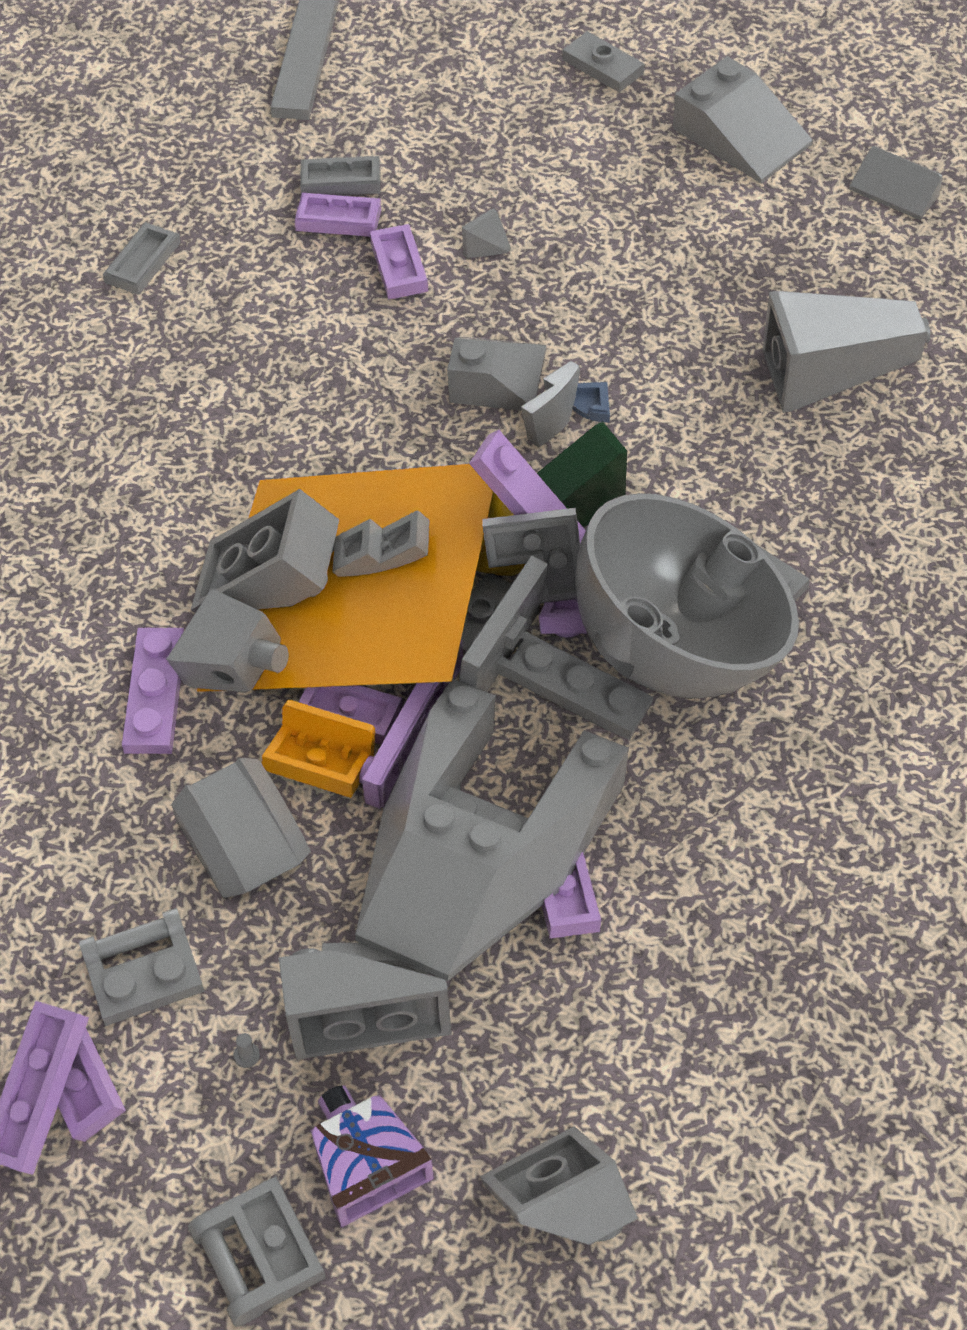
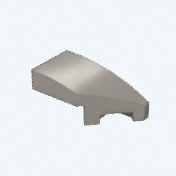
(552, 409)

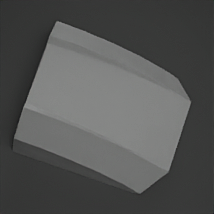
(240, 827)

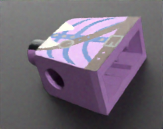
(366, 1154)

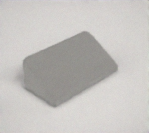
(897, 182)

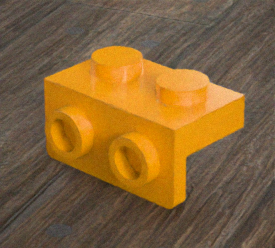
(320, 748)

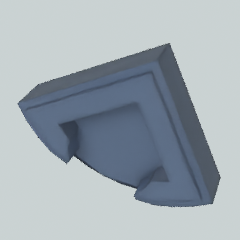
(593, 400)

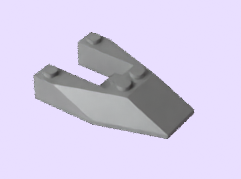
(461, 870)

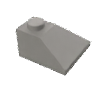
(494, 372)
(564, 1189)

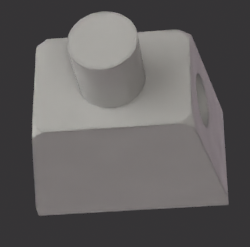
(227, 646)

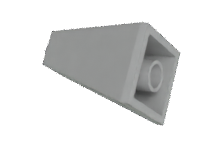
(836, 342)

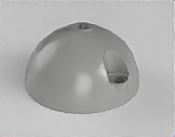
(649, 604)

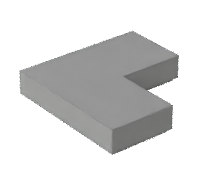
(544, 535)

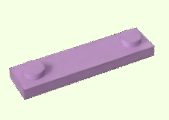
(514, 478)
(383, 770)

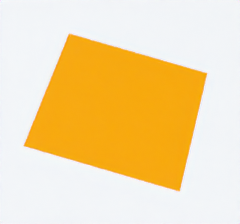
(394, 621)

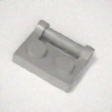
(144, 981)
(274, 1242)

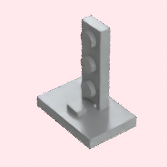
(545, 667)

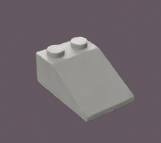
(739, 120)
(272, 555)
(357, 1003)

